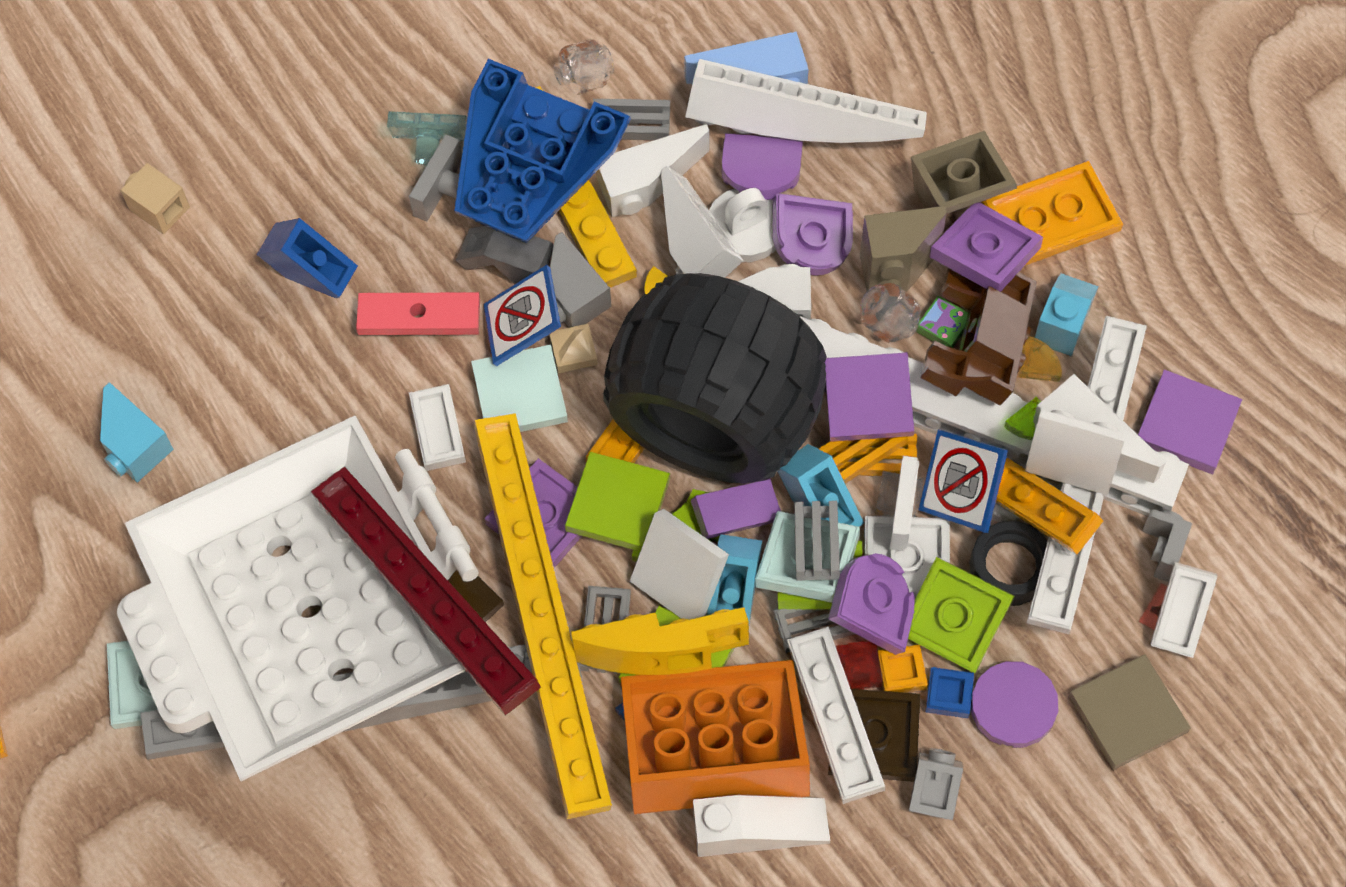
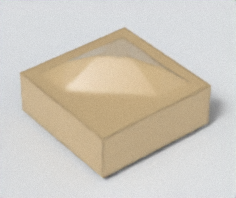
(573, 348)

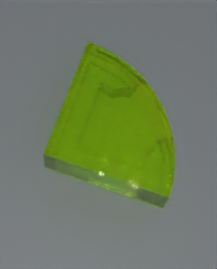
(1022, 422)

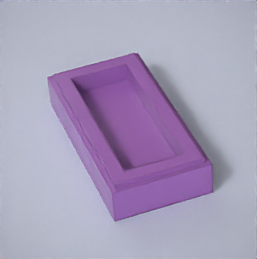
(735, 508)

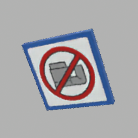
(522, 315)
(963, 480)

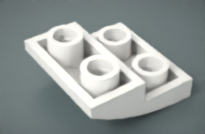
(1075, 451)

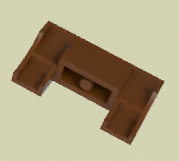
(990, 341)

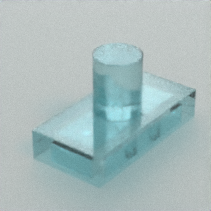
(427, 130)

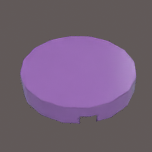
(1014, 704)

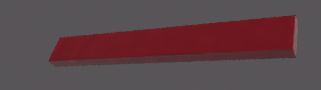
(426, 591)

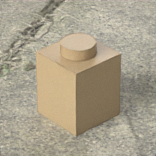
(155, 198)

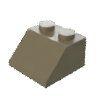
(960, 173)
(899, 245)

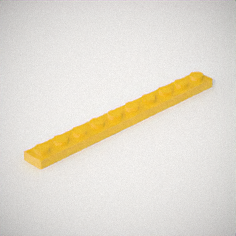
(542, 618)

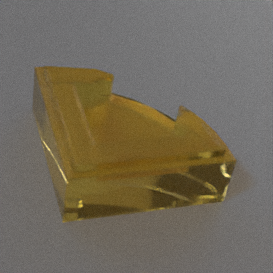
(1040, 362)

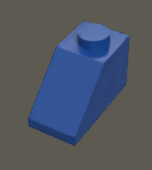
(307, 257)

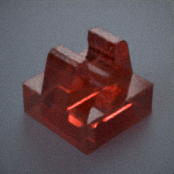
(861, 664)

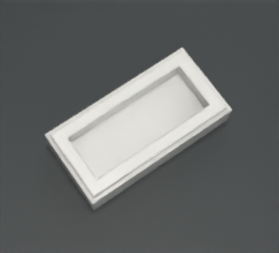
(437, 427)
(904, 503)
(1183, 609)

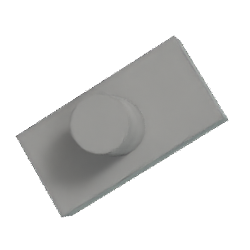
(437, 178)

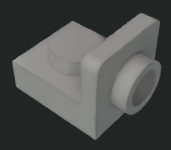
(1172, 536)
(936, 784)

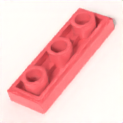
(395, 313)

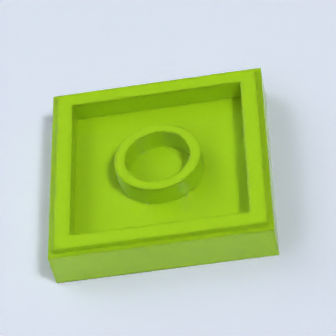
(616, 501)
(957, 614)

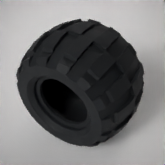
(715, 378)

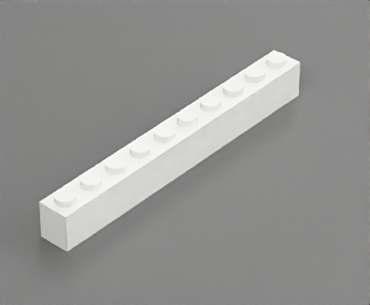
(985, 420)

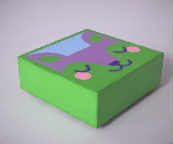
(943, 322)

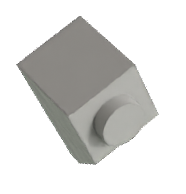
(577, 286)

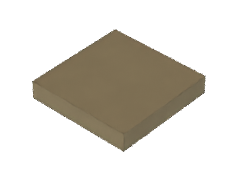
(1129, 712)

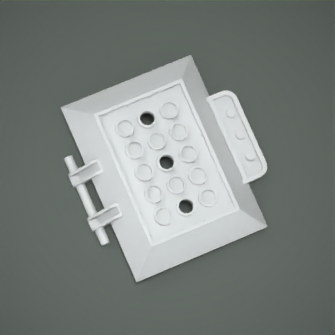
(224, 617)

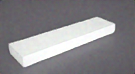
(836, 715)

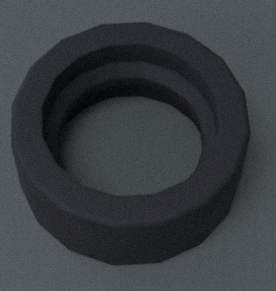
(1016, 533)

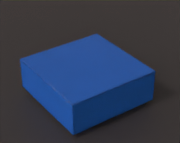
(949, 692)

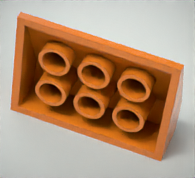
(715, 735)

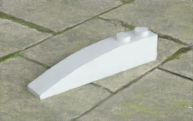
(794, 110)

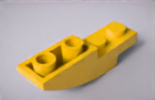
(646, 648)

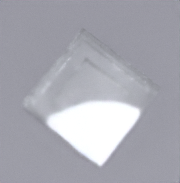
(888, 492)

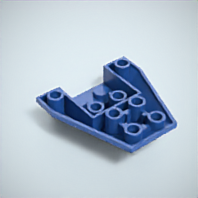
(528, 151)

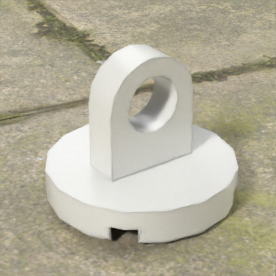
(746, 222)

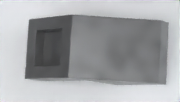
(511, 256)

